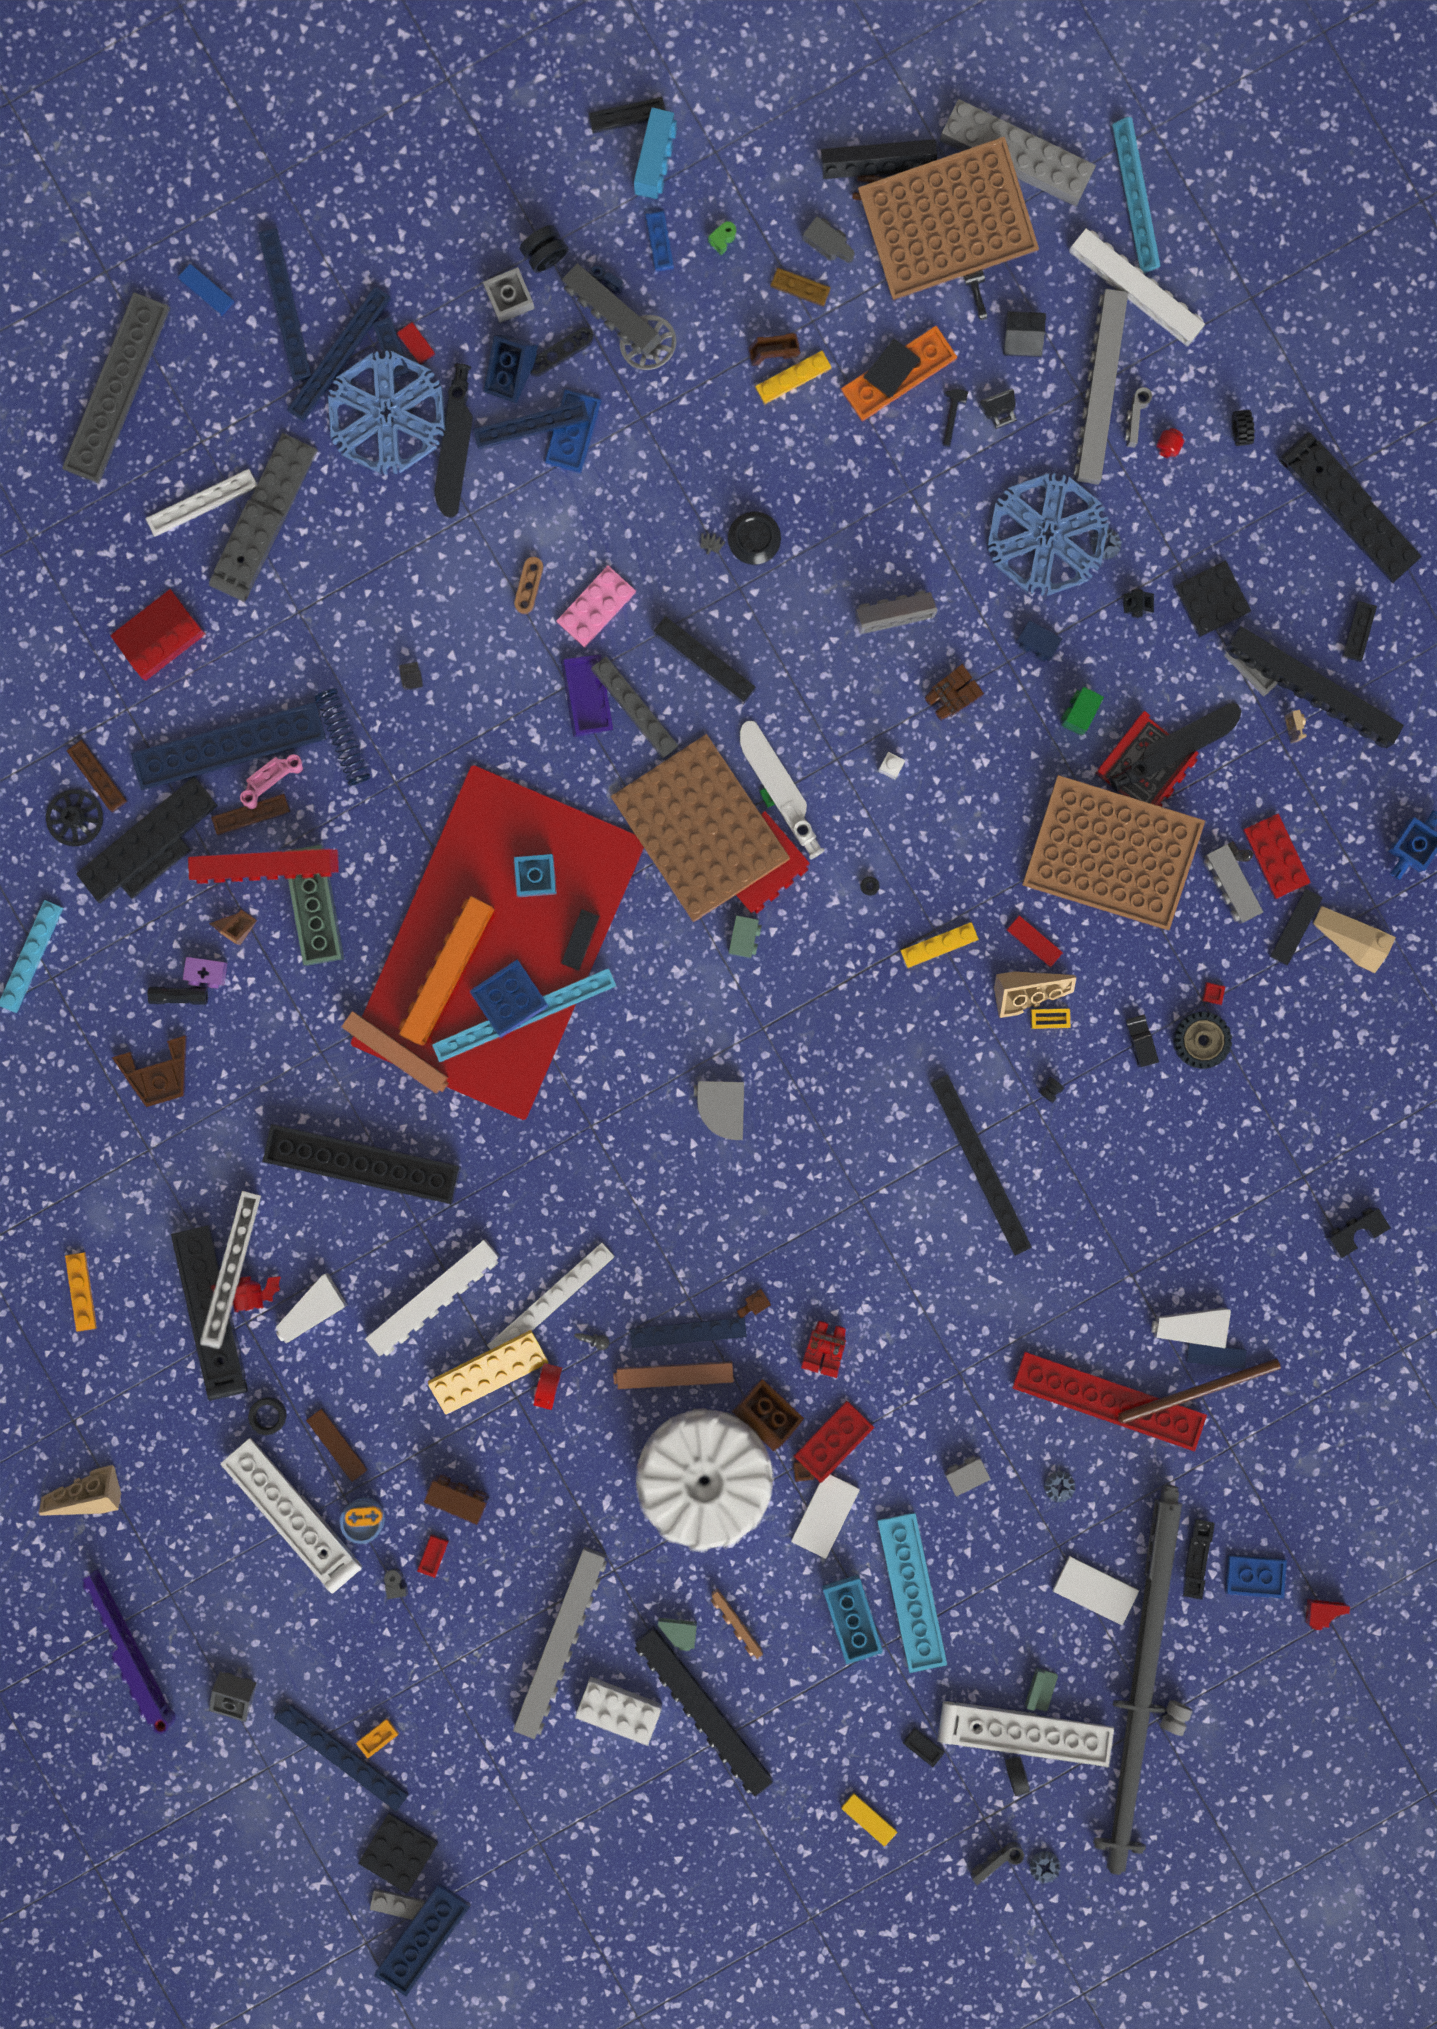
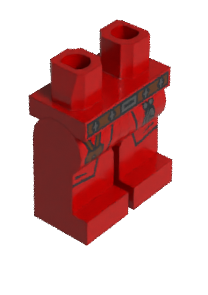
(827, 1344)

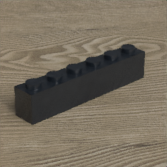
(876, 158)
(704, 660)

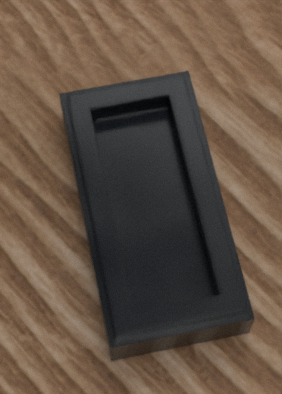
(923, 1747)

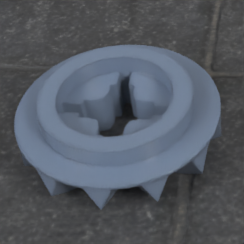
(1110, 551)
(1055, 1479)
(1044, 1858)

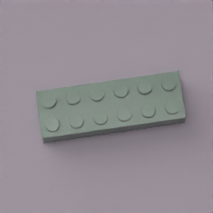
(315, 917)

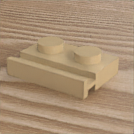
(1295, 723)

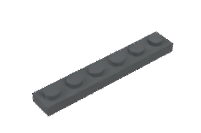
(634, 707)

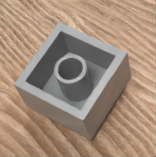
(508, 295)

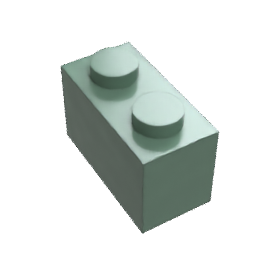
(744, 937)

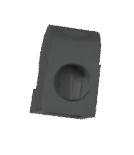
(393, 1584)

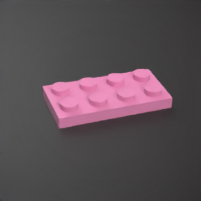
(596, 606)

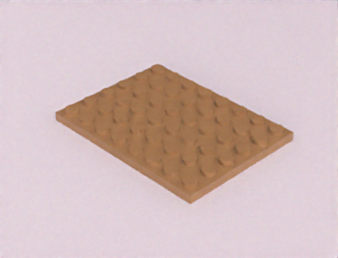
(948, 218)
(700, 828)
(1113, 852)

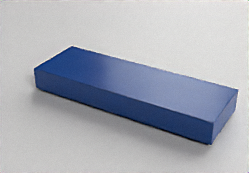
(659, 241)
(205, 289)

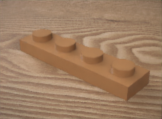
(740, 1629)

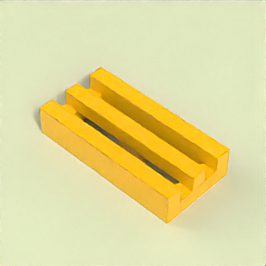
(1034, 1018)

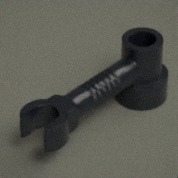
(974, 279)

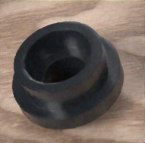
(874, 881)

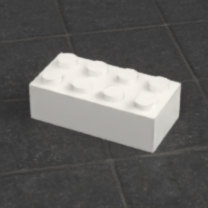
(618, 1711)

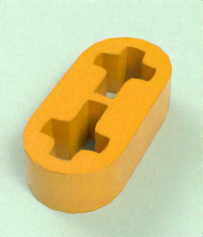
(364, 1521)

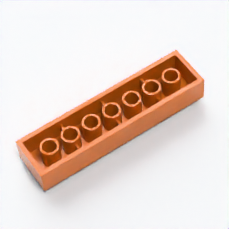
(446, 971)

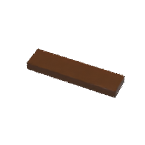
(96, 776)
(245, 817)
(337, 1445)

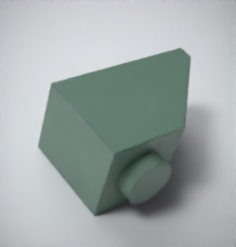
(679, 1632)

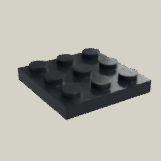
(1212, 598)
(398, 1852)

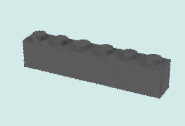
(611, 310)

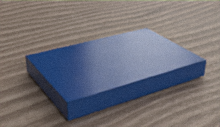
(1256, 1576)

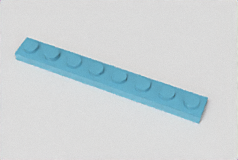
(1136, 194)

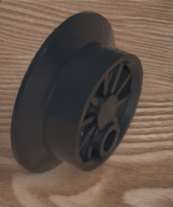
(754, 538)

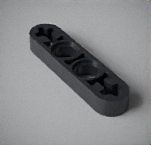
(562, 354)

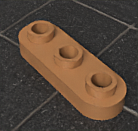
(532, 577)

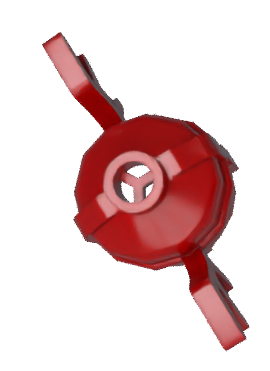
(249, 1293)

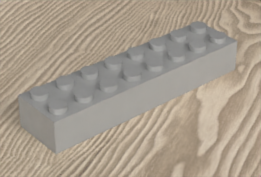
(1033, 158)

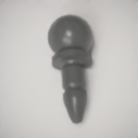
(600, 1342)

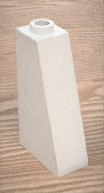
(314, 1307)
(1196, 1327)

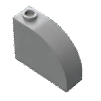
(722, 1107)

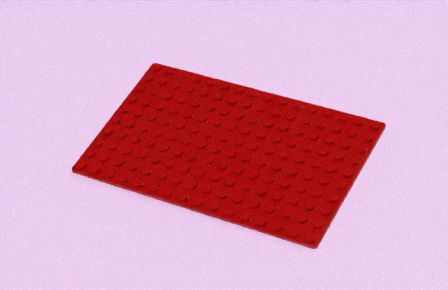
(476, 859)

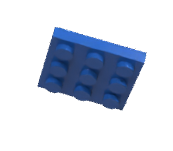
(509, 998)

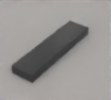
(624, 115)
(156, 868)
(1296, 927)

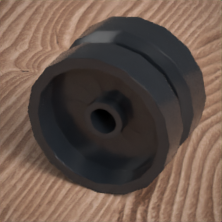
(544, 248)

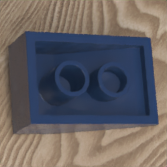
(509, 366)

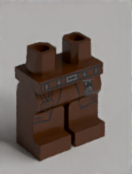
(946, 693)

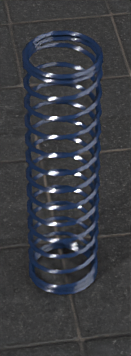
(324, 695)

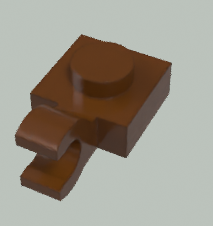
(755, 1302)

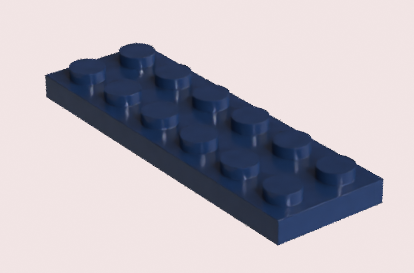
(422, 1939)

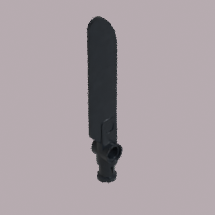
(454, 446)
(1180, 744)

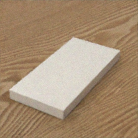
(825, 1515)
(1095, 1590)

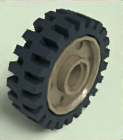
(1217, 1036)

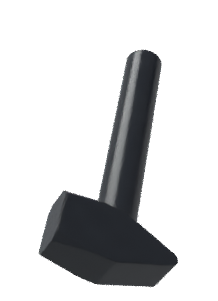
(956, 396)

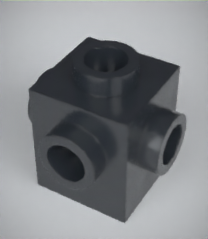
(1138, 603)

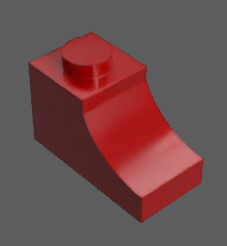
(1321, 1613)

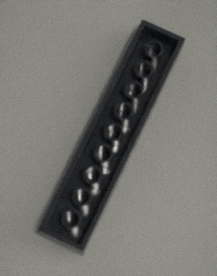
(361, 1163)

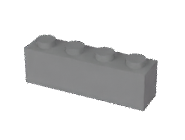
(1233, 884)

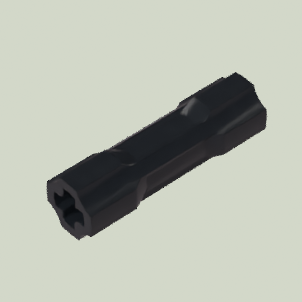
(164, 995)

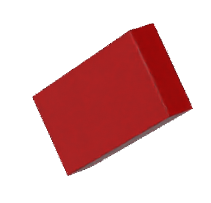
(416, 343)
(433, 1556)

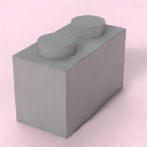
(967, 1475)

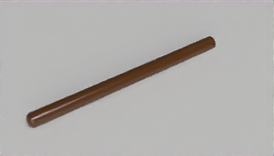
(1199, 1391)

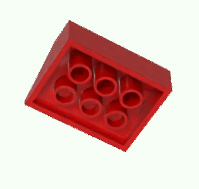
(157, 635)

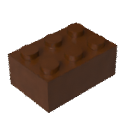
(768, 1415)
(456, 1499)

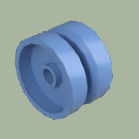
(362, 1534)

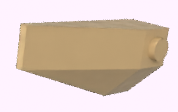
(1361, 942)
(1025, 989)
(89, 1495)

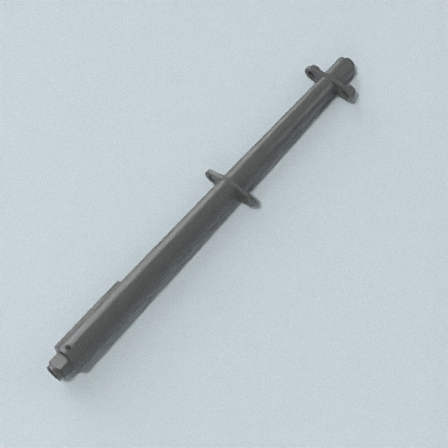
(1158, 1577)

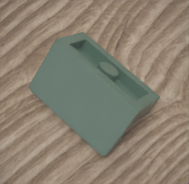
(1041, 1690)

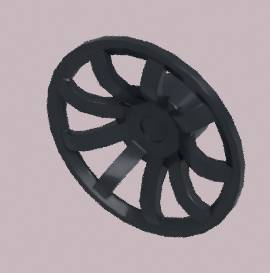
(74, 817)

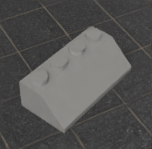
(896, 612)

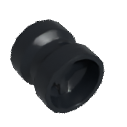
(1051, 1089)

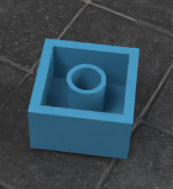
(535, 875)

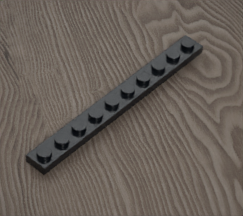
(981, 1165)

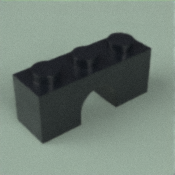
(1342, 1238)

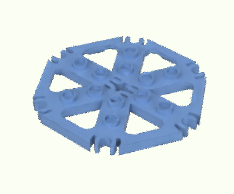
(370, 405)
(1062, 545)

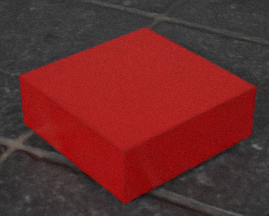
(1213, 993)

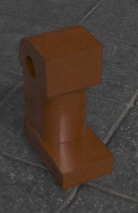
(775, 346)

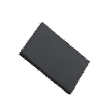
(892, 368)

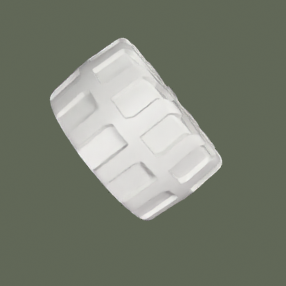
(711, 1446)

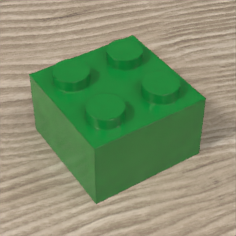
(1083, 709)

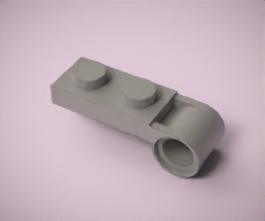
(1133, 416)

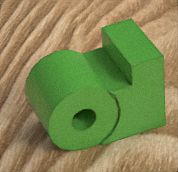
(721, 236)

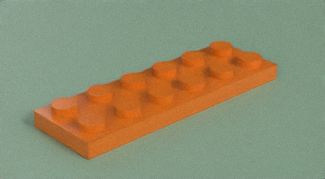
(934, 355)

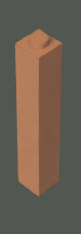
(395, 1052)
(674, 1375)

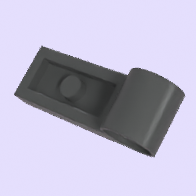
(995, 1860)

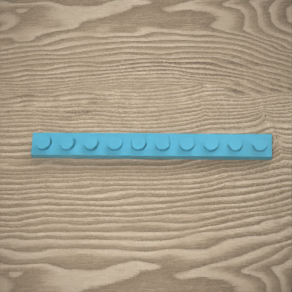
(556, 1001)

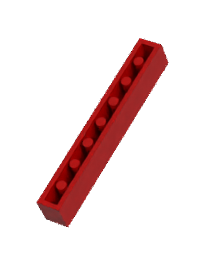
(263, 865)

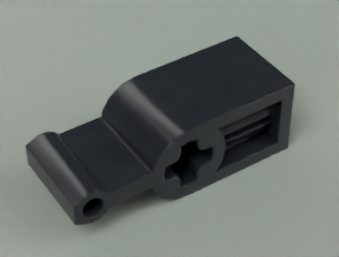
(1142, 1041)

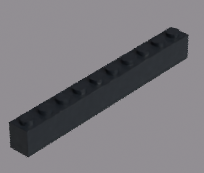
(1313, 687)
(703, 1711)

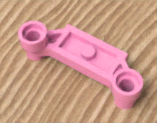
(267, 777)

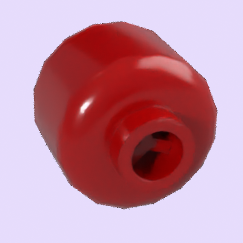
(1170, 443)

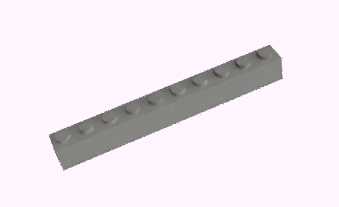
(1102, 386)
(558, 1645)

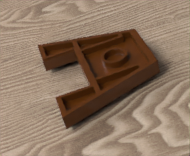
(160, 1081)

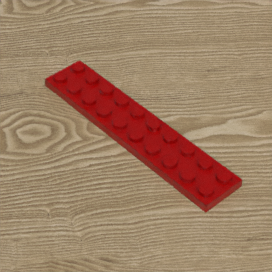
(1106, 1400)

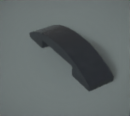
(1197, 1559)

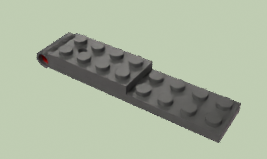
(262, 518)

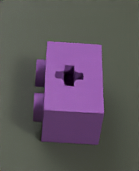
(216, 970)

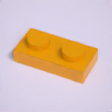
(377, 1738)

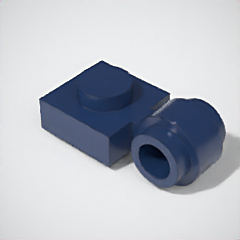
(611, 281)

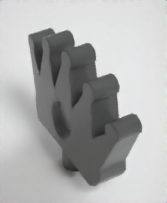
(711, 544)

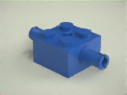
(1404, 846)

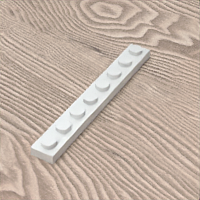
(556, 1295)

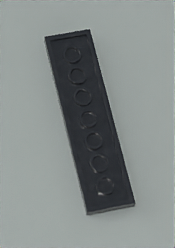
(146, 839)

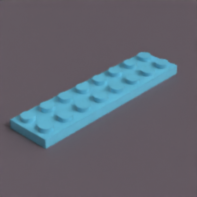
(912, 1592)

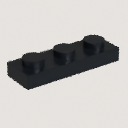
(1359, 631)

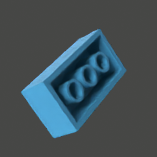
(655, 153)
(852, 1619)

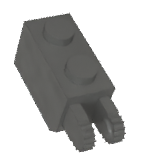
(828, 241)

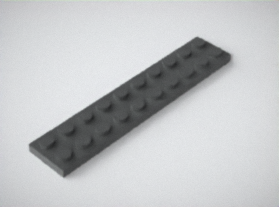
(116, 388)

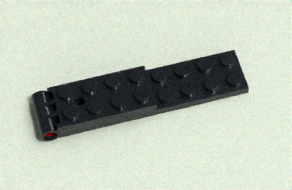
(1349, 506)
(198, 1272)

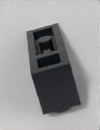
(580, 939)

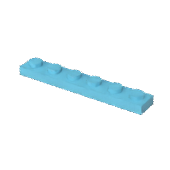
(30, 956)

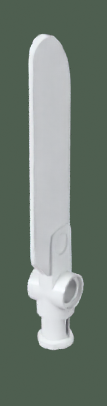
(778, 784)

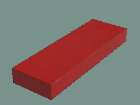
(1034, 941)

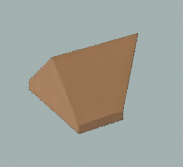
(235, 926)

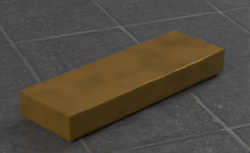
(800, 287)

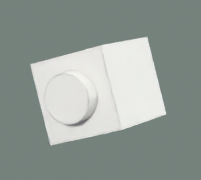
(891, 765)

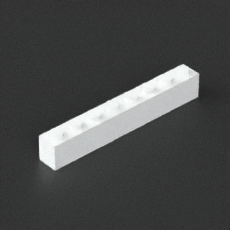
(1141, 290)
(230, 1270)
(431, 1298)

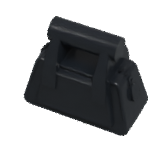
(998, 405)

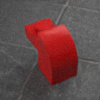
(547, 1386)

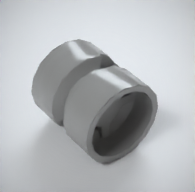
(1176, 1717)

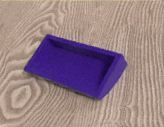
(586, 697)

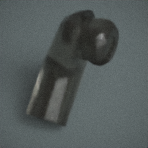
(1239, 854)

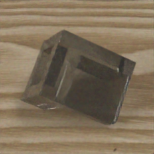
(411, 676)

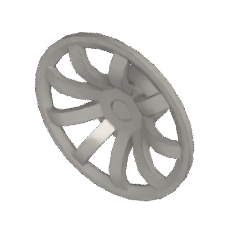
(656, 351)

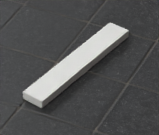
(201, 502)

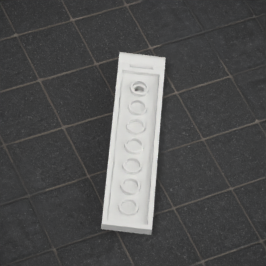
(292, 1515)
(1025, 1733)

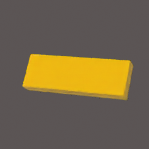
(869, 1819)

